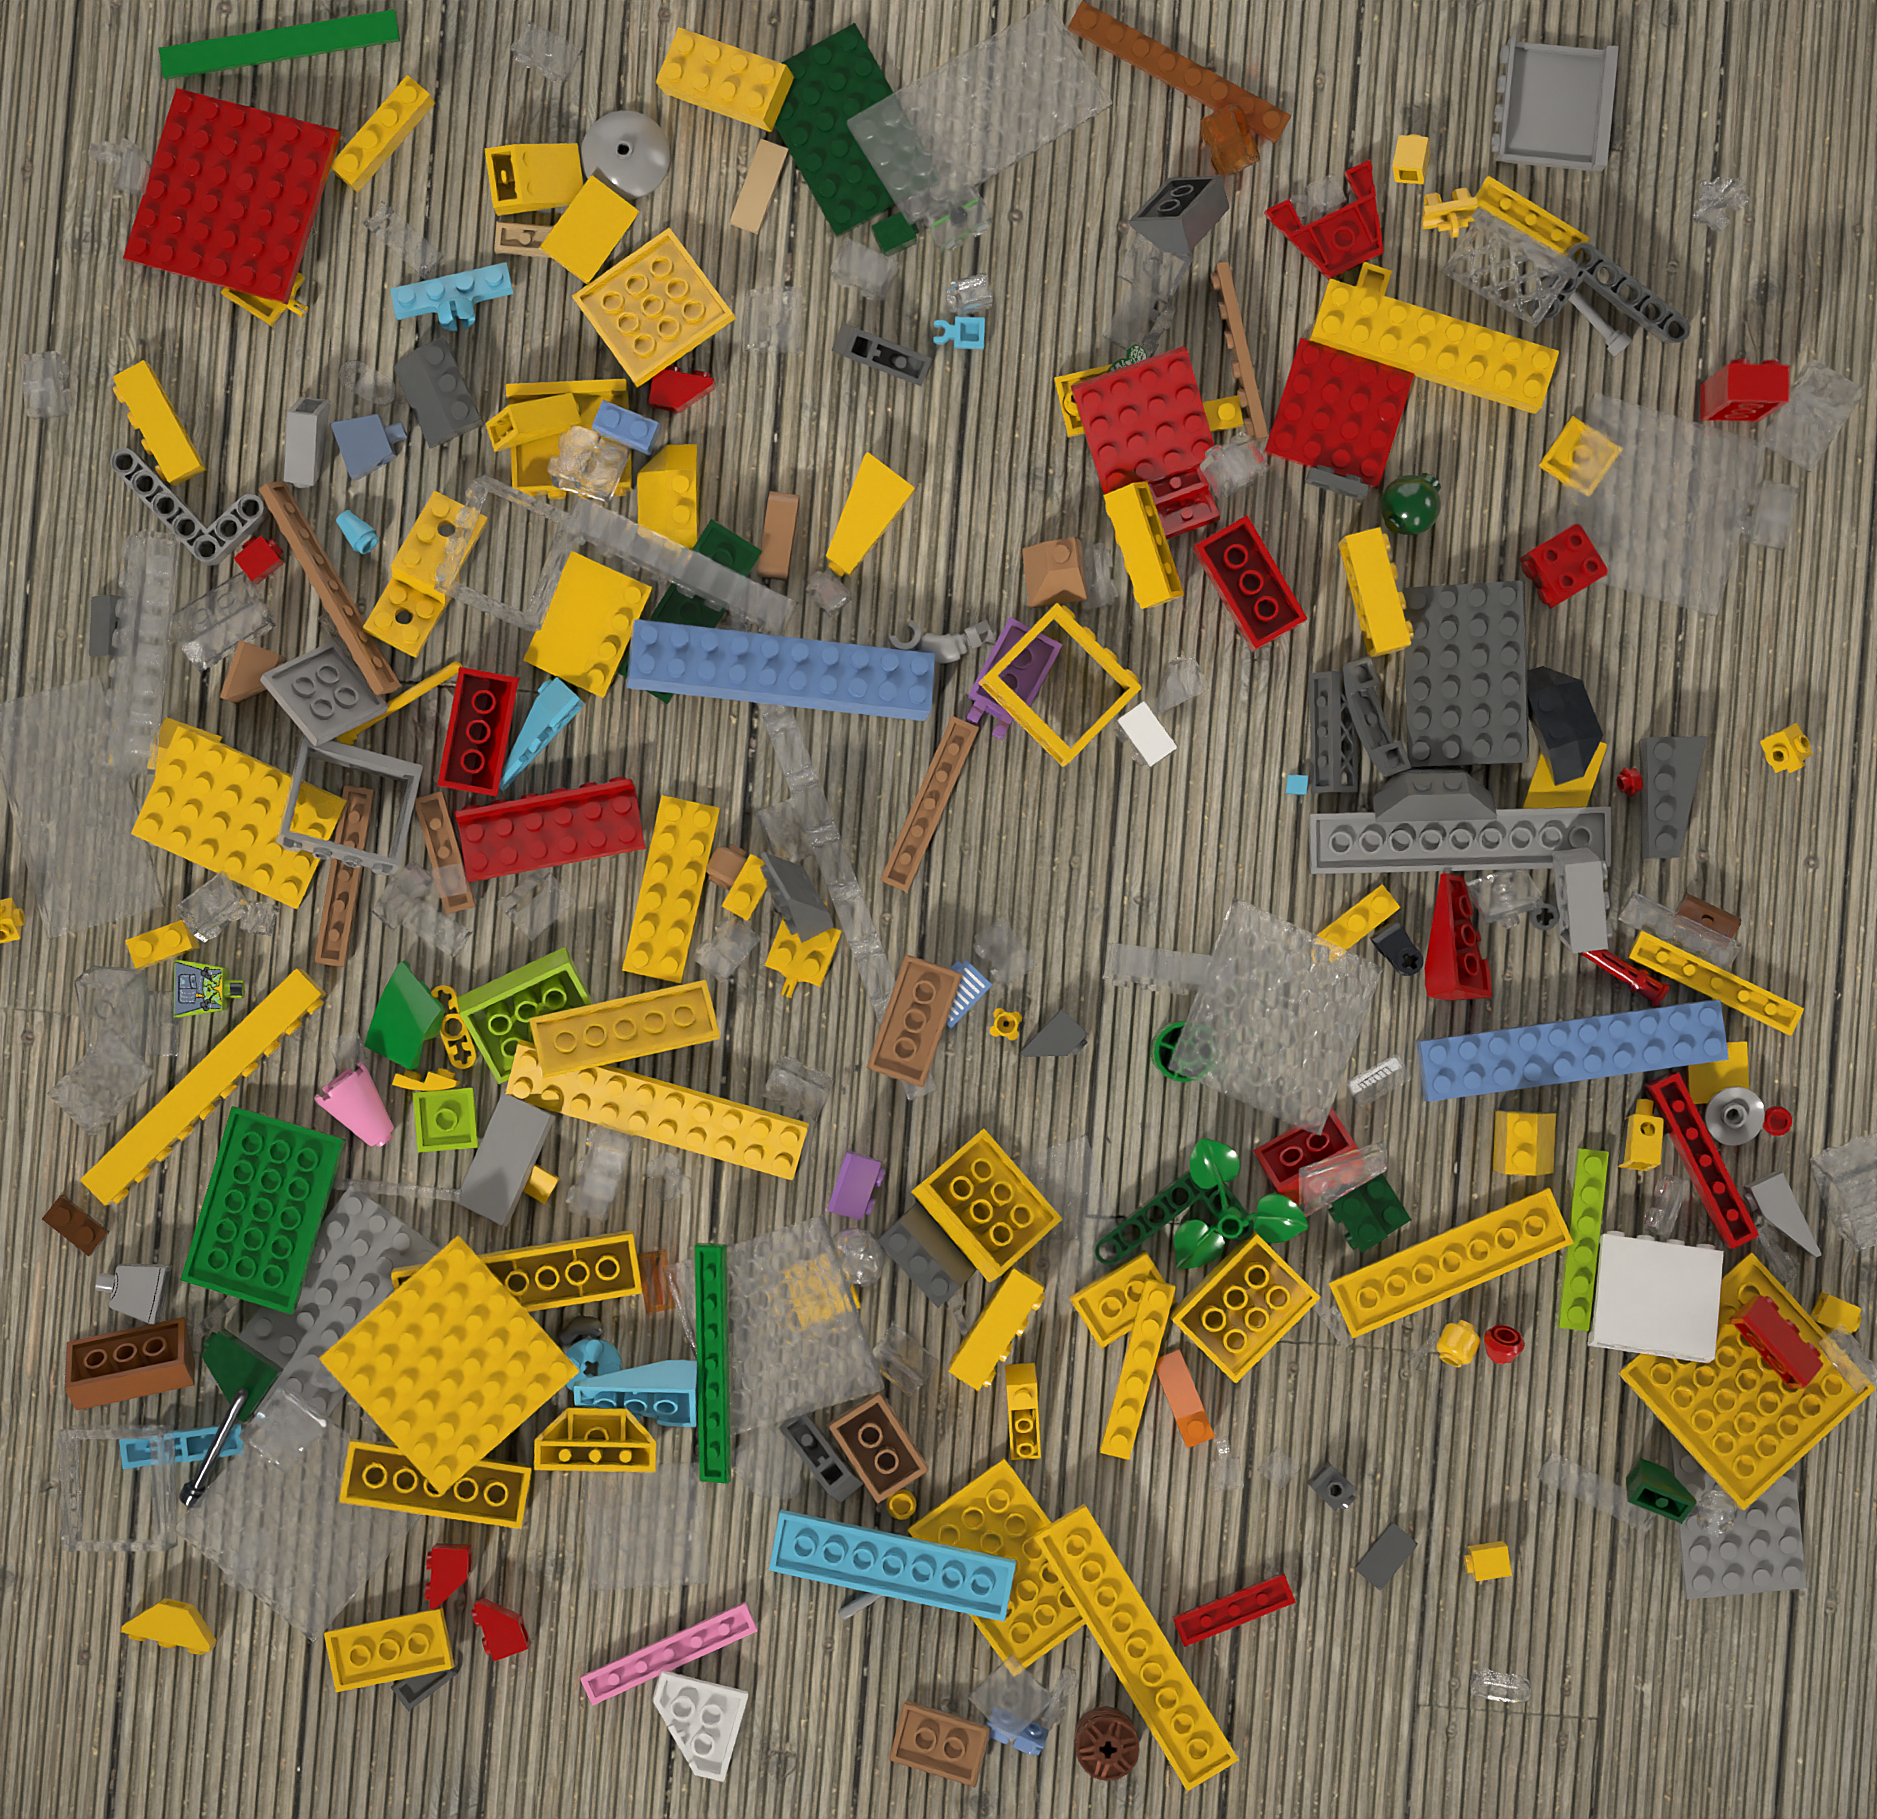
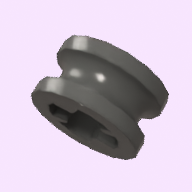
(1550, 922)

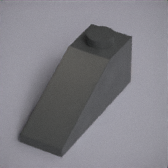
(881, 354)
(821, 1457)

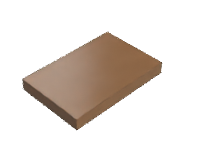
(940, 1743)

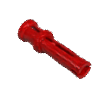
(1638, 980)

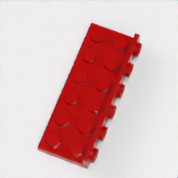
(550, 829)

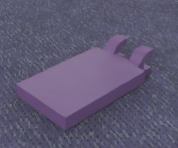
(1022, 675)

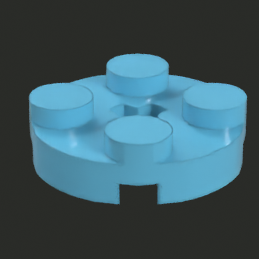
(593, 1350)

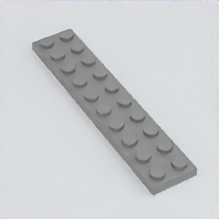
(1512, 841)

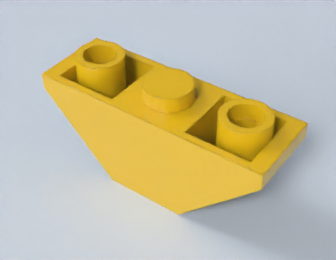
(172, 1625)

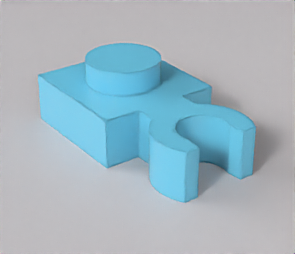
(966, 333)

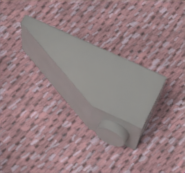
(1776, 1204)

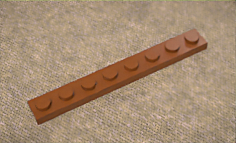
(1176, 69)

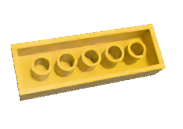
(386, 1479)

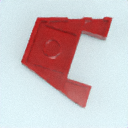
(1342, 237)

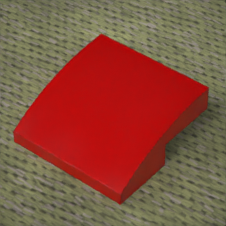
(1183, 501)

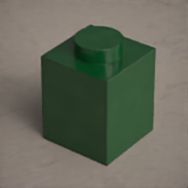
(894, 234)

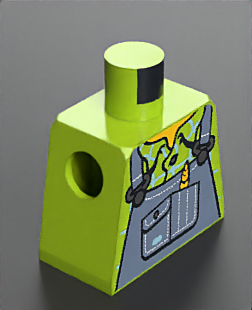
(203, 988)

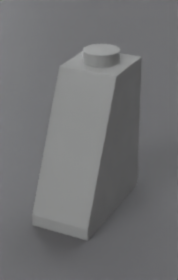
(305, 441)

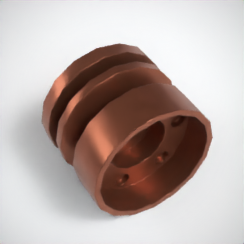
(1094, 1730)

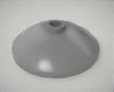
(639, 170)

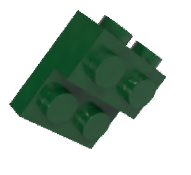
(1369, 1213)

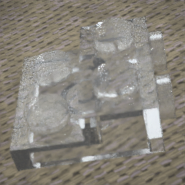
(588, 463)

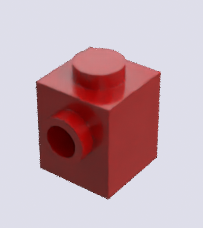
(259, 558)

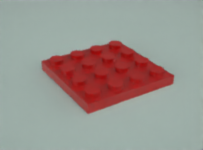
(1339, 412)
(1143, 420)

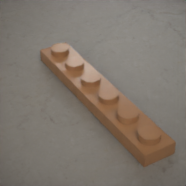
(1236, 340)
(929, 804)
(344, 880)

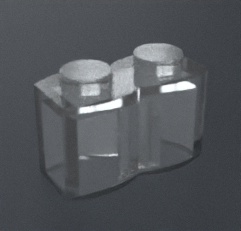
(969, 295)
(727, 948)

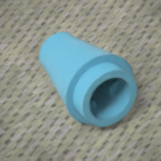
(358, 533)

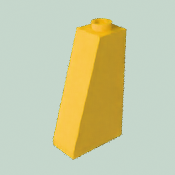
(868, 512)

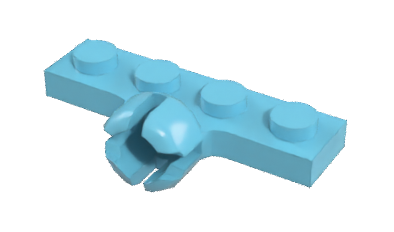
(452, 295)

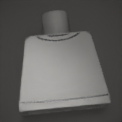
(137, 1290)

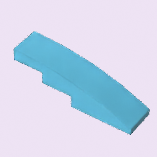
(189, 1446)

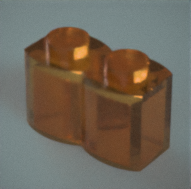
(1230, 140)

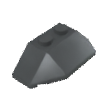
(1433, 795)

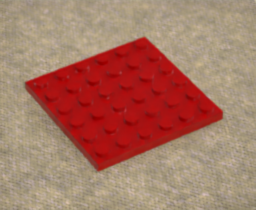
(232, 195)

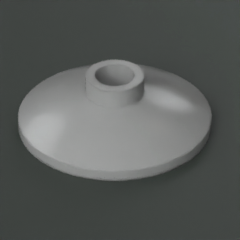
(1743, 1125)

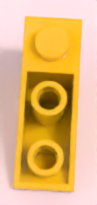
(1023, 1411)

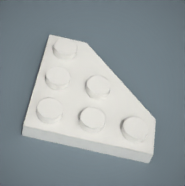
(701, 1720)

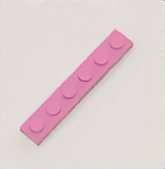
(669, 1653)

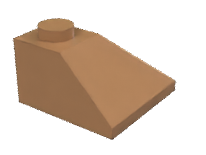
(1055, 572)
(246, 671)

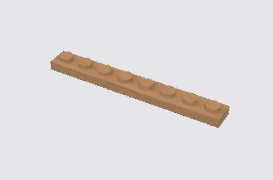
(329, 587)

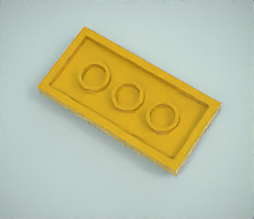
(389, 1649)

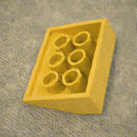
(588, 624)
(986, 1205)
(1244, 1306)

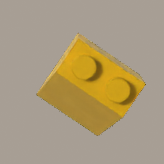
(1524, 1142)

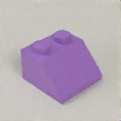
(855, 1184)

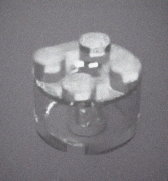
(1233, 466)

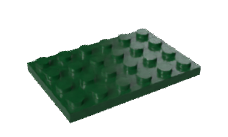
(828, 88)

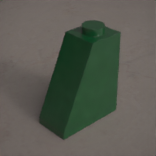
(239, 1366)

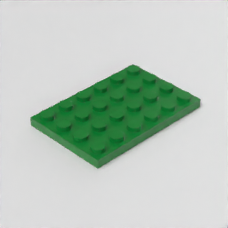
(263, 1210)

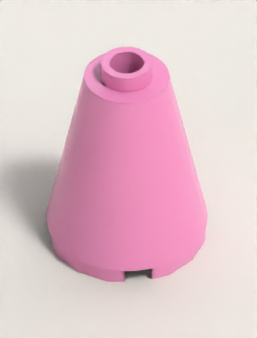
(357, 1105)

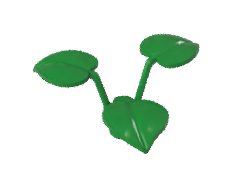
(1199, 1244)

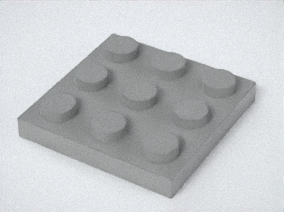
(323, 693)

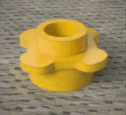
(1002, 1016)

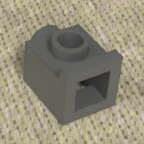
(1325, 1479)

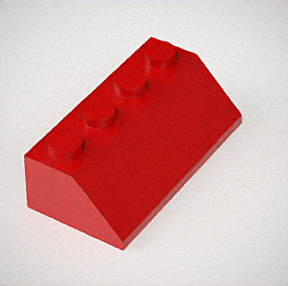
(478, 731)

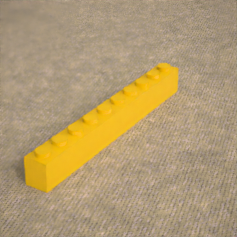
(203, 1087)

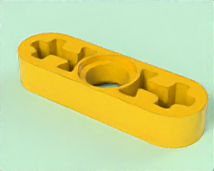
(453, 1050)

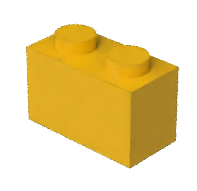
(747, 889)
(161, 944)

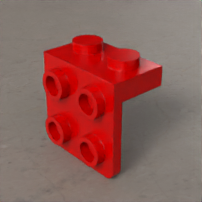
(1563, 565)

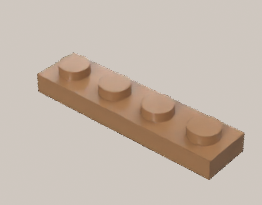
(442, 844)

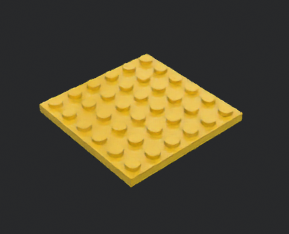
(449, 1364)
(1736, 1408)

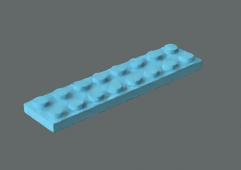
(892, 1565)

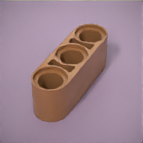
(778, 535)

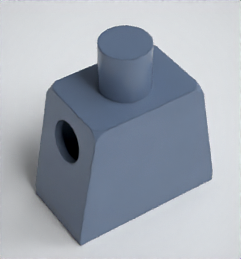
(367, 443)

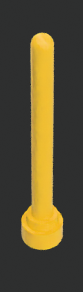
(403, 699)

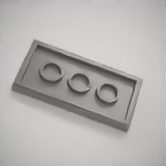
(505, 1159)

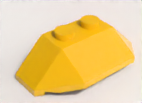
(670, 494)
(595, 1442)

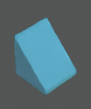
(1297, 784)

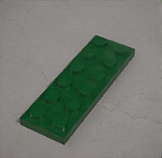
(675, 608)

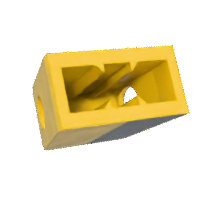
(1641, 1150)

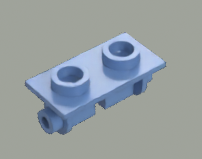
(1029, 1740)

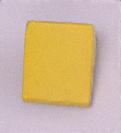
(541, 1183)

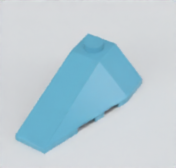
(548, 716)

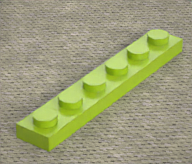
(1585, 1232)

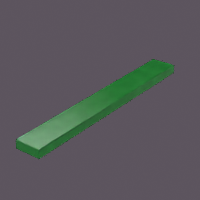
(279, 44)
(712, 1362)

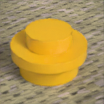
(901, 1504)

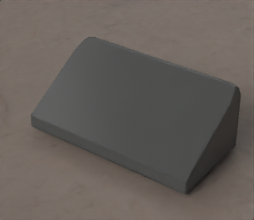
(1386, 1556)

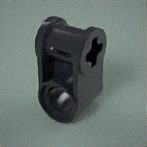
(1393, 944)

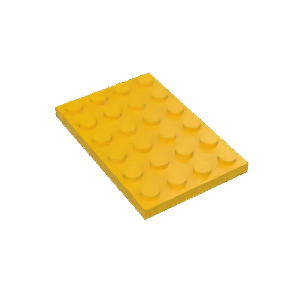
(228, 812)
(999, 1518)

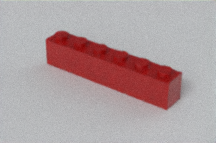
(1702, 1160)

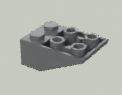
(795, 897)

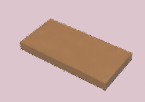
(914, 1020)

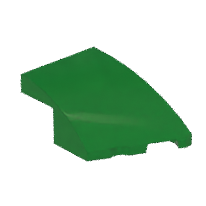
(404, 1019)

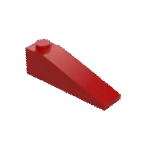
(1453, 956)

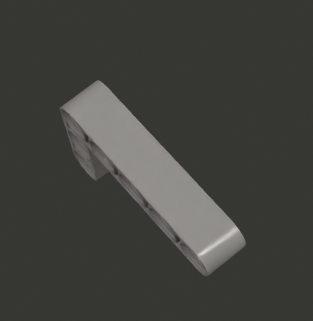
(182, 513)

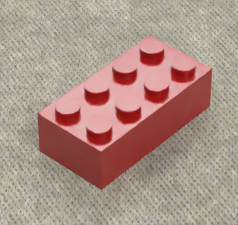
(1745, 391)
(1249, 583)

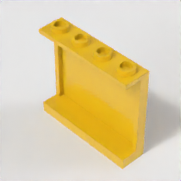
(532, 459)

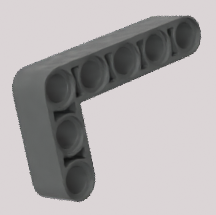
(1612, 291)

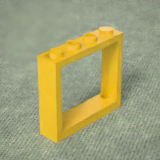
(1027, 717)

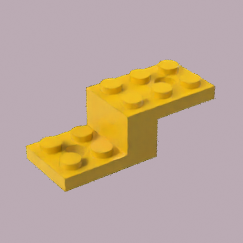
(414, 578)

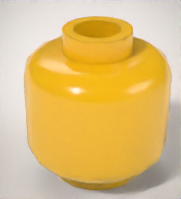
(1458, 1343)

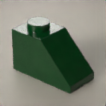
(1658, 1491)

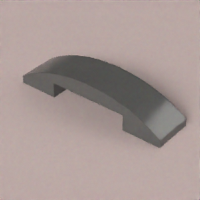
(1369, 718)

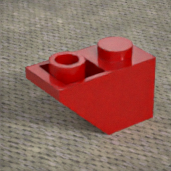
(678, 390)
(449, 1570)
(502, 1629)

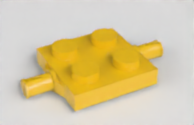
(265, 309)
(804, 960)

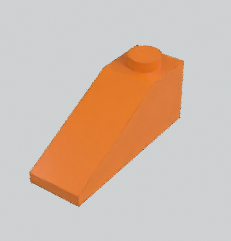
(1183, 1399)

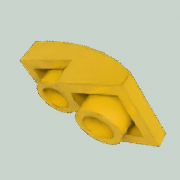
(434, 1081)

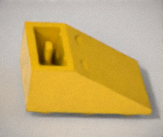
(533, 176)

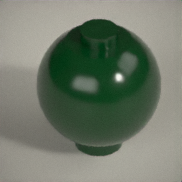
(1411, 504)

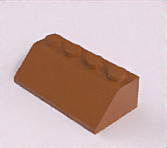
(129, 1364)

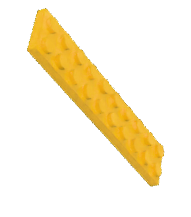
(663, 1113)
(1135, 1647)

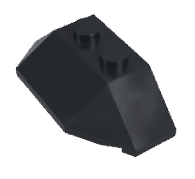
(1562, 723)

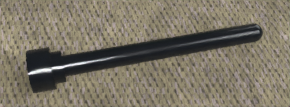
(194, 1488)

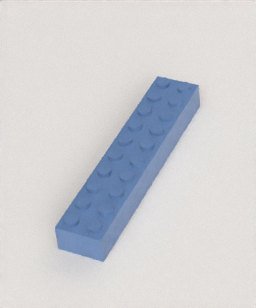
(780, 670)
(1572, 1050)

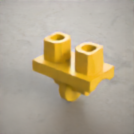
(1450, 214)

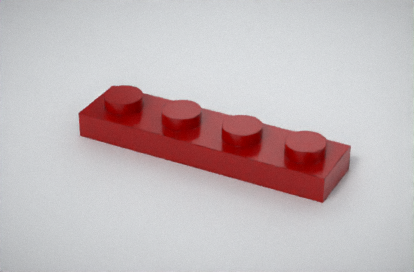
(1234, 1609)

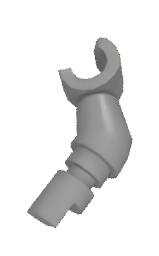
(945, 647)

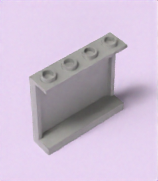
(1555, 105)

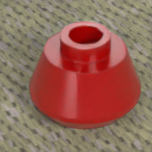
(1503, 1344)

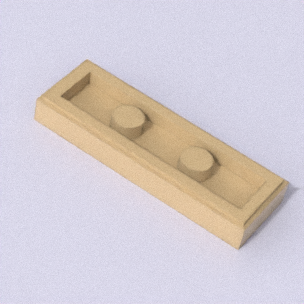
(759, 186)
(520, 239)

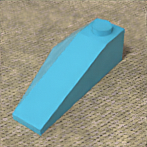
(653, 1390)

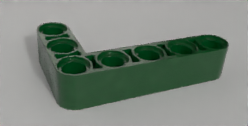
(1169, 1211)

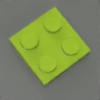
(445, 1119)

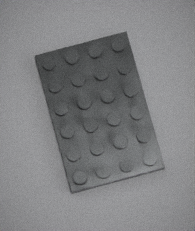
(1467, 674)

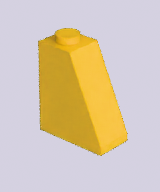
(532, 421)

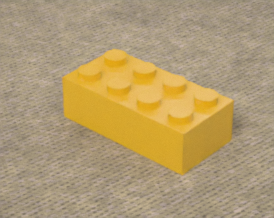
(724, 79)
(1375, 592)
(995, 1328)

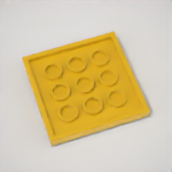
(653, 307)

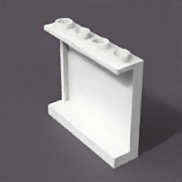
(1657, 1297)

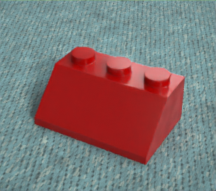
(1299, 1148)
(1777, 1341)

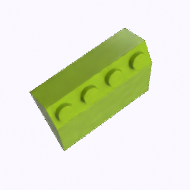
(501, 1009)

